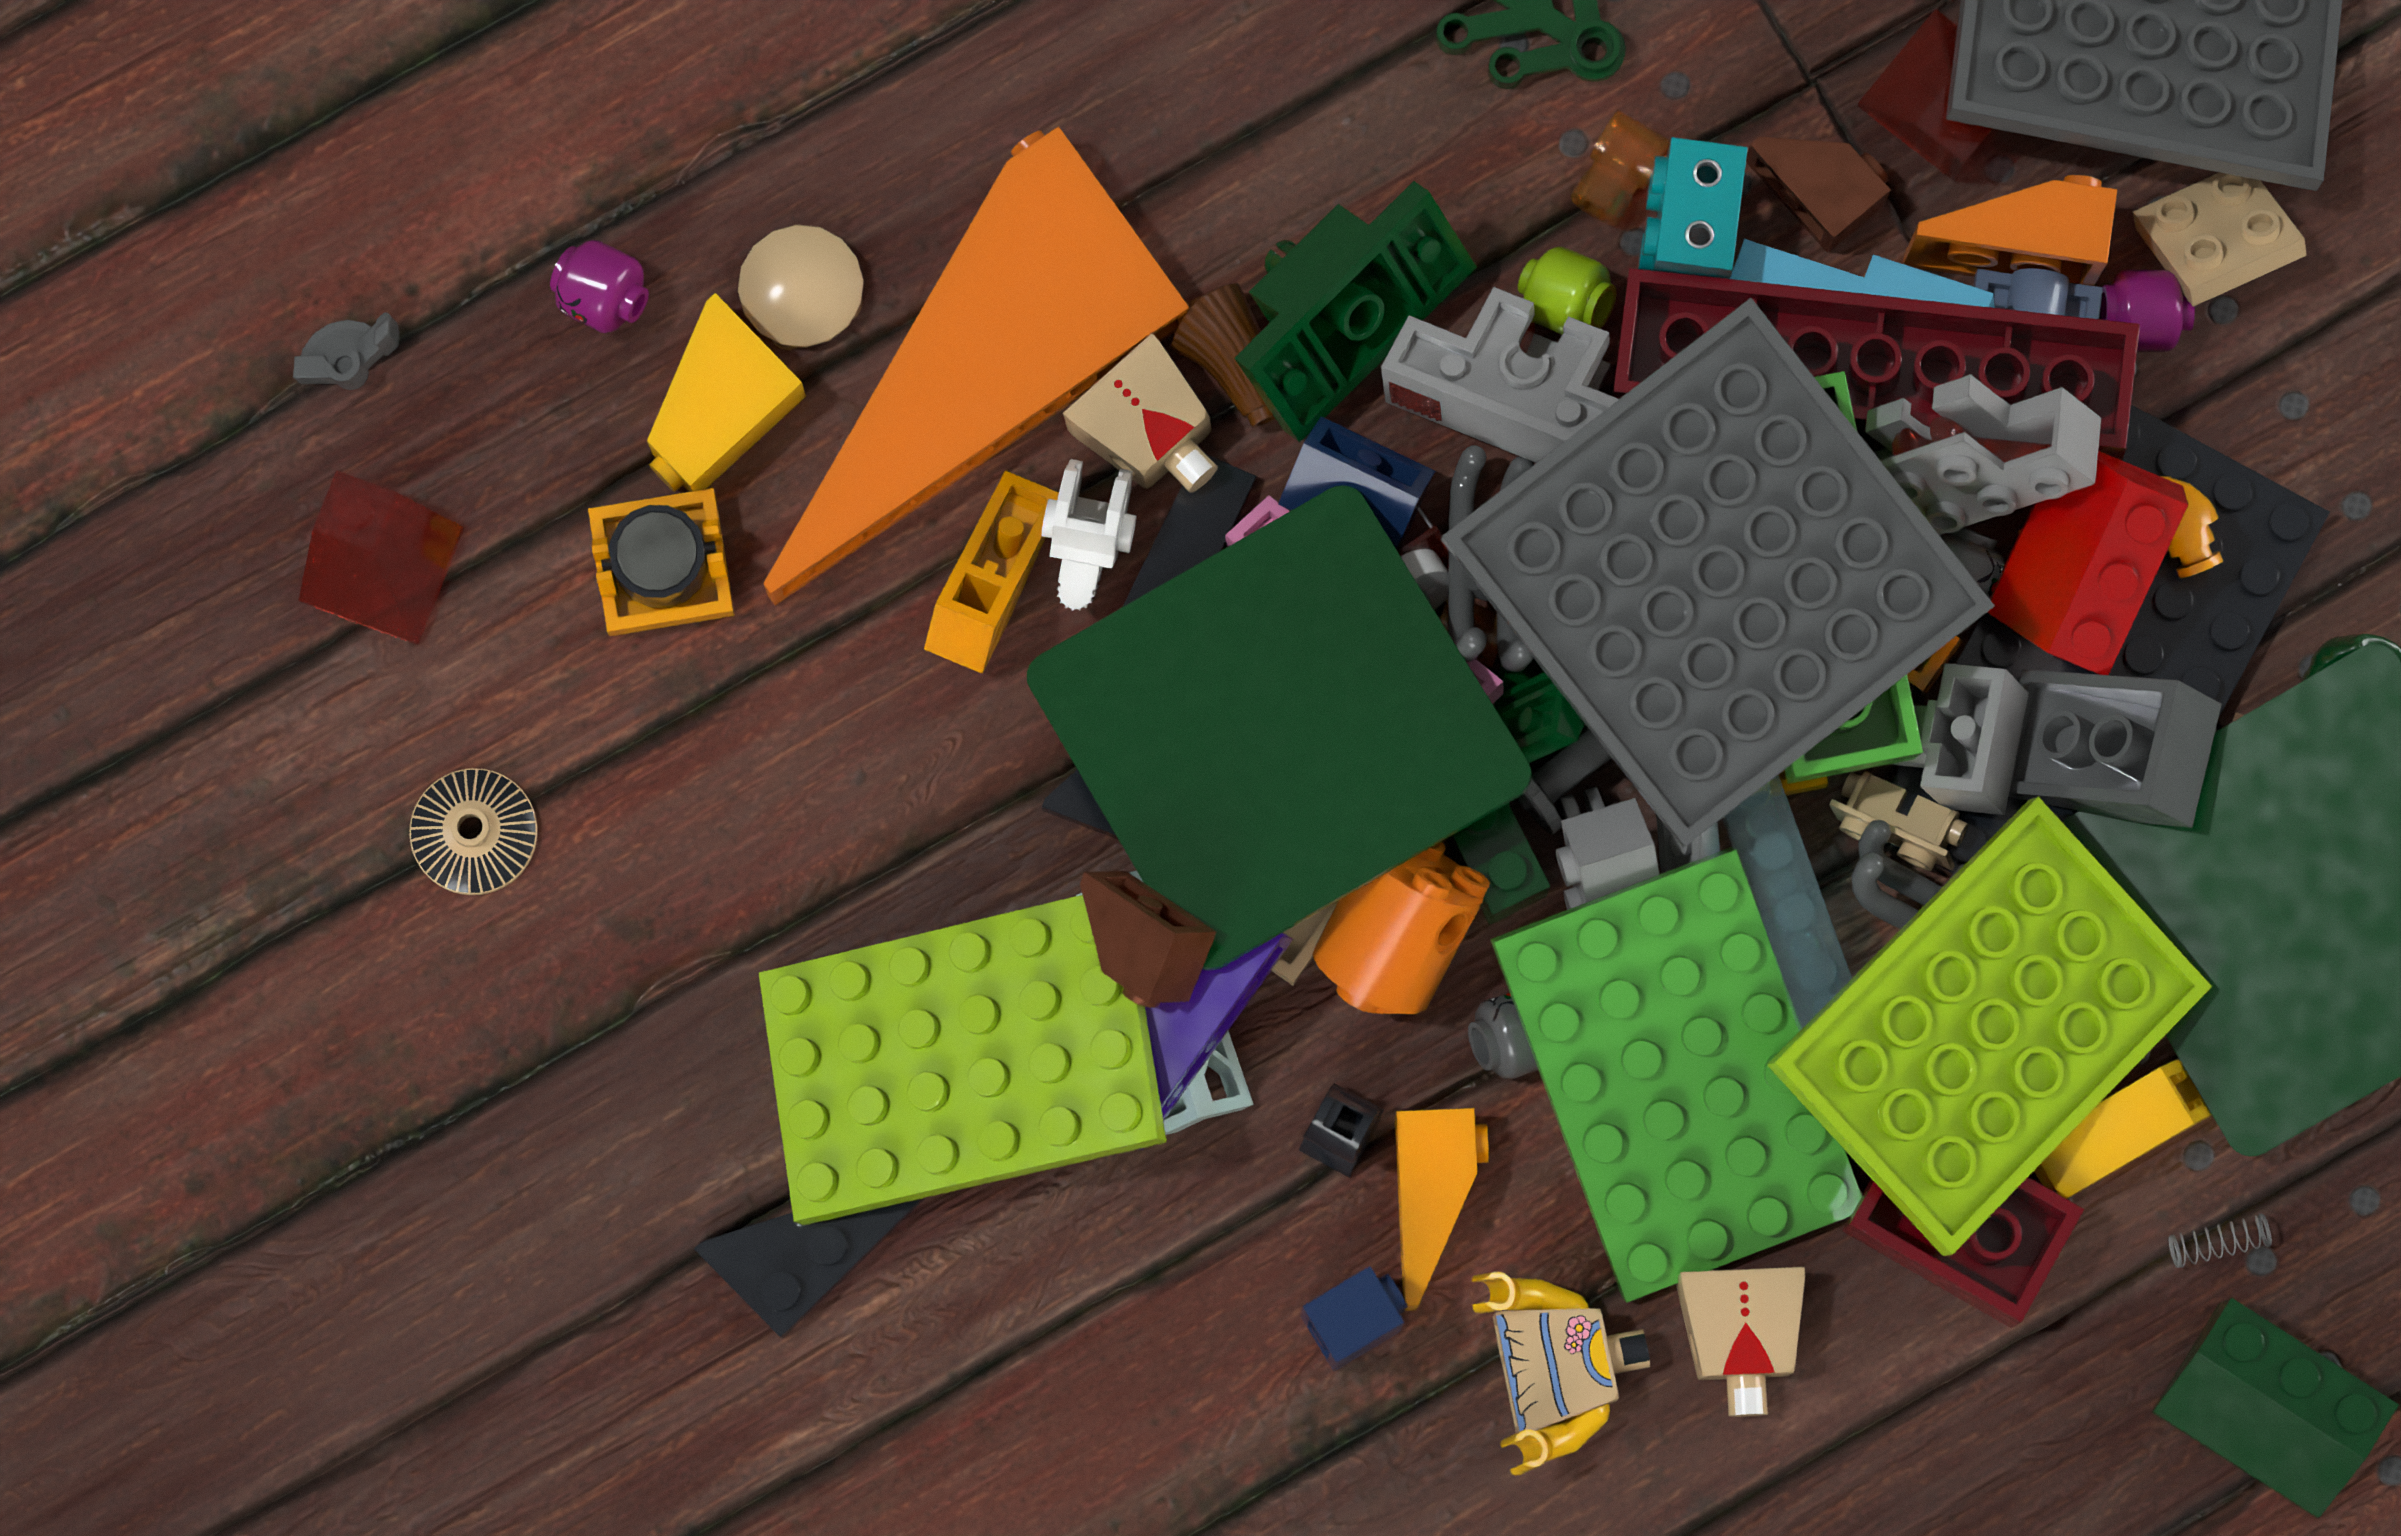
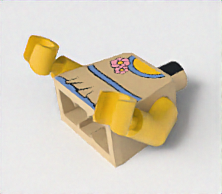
(1555, 1364)

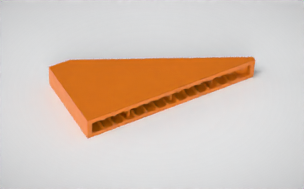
(1013, 332)

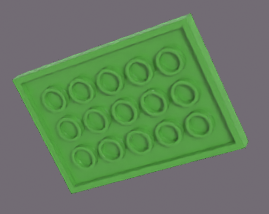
(1655, 1059)

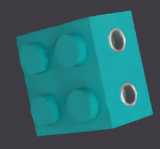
(1696, 208)

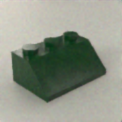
(2274, 1407)

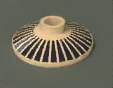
(492, 857)

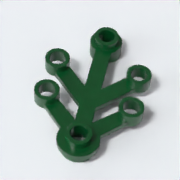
(1539, 15)

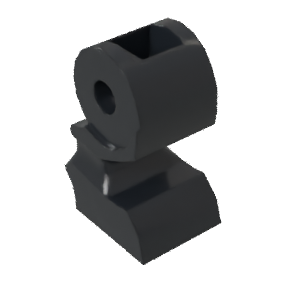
(1341, 1130)

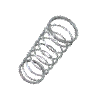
(2178, 1263)

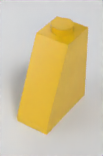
(719, 400)
(2124, 1129)

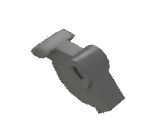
(345, 352)

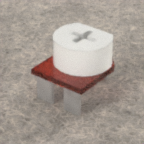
(1429, 563)

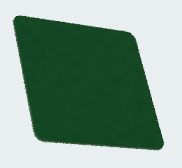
(1279, 724)
(2284, 902)

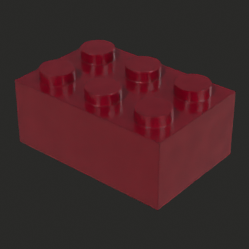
(1996, 1266)

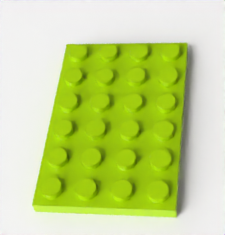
(1989, 1026)
(955, 1061)

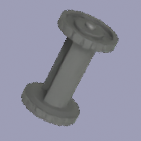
(1559, 777)

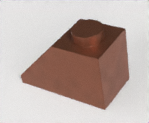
(1821, 184)
(1144, 938)

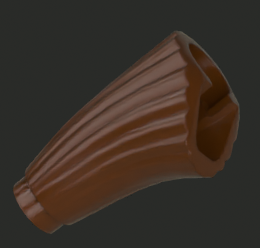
(1213, 335)

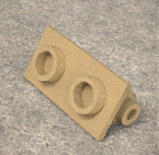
(1920, 834)

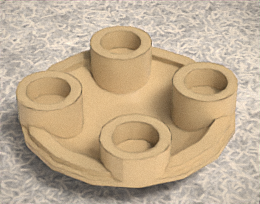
(800, 286)

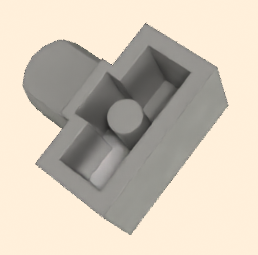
(1971, 738)
(1603, 848)

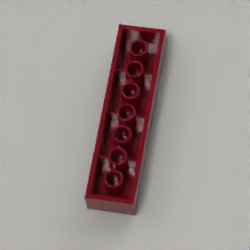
(1893, 344)

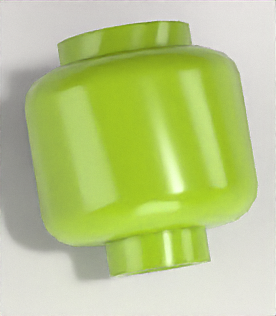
(1566, 286)

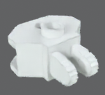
(1087, 534)

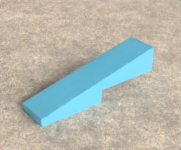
(1882, 277)

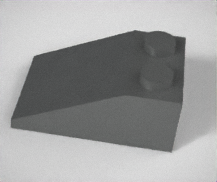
(2114, 745)

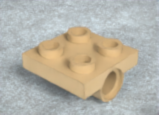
(2219, 234)

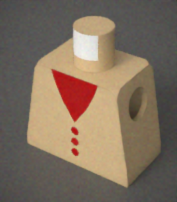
(1145, 419)
(1743, 1329)

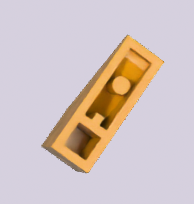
(990, 574)
(1434, 1175)

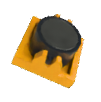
(660, 562)

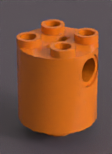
(1400, 933)

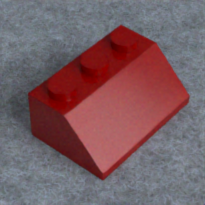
(2089, 563)

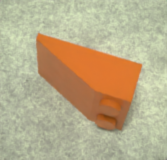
(2042, 227)

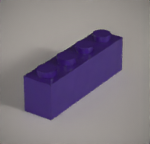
(1189, 1031)

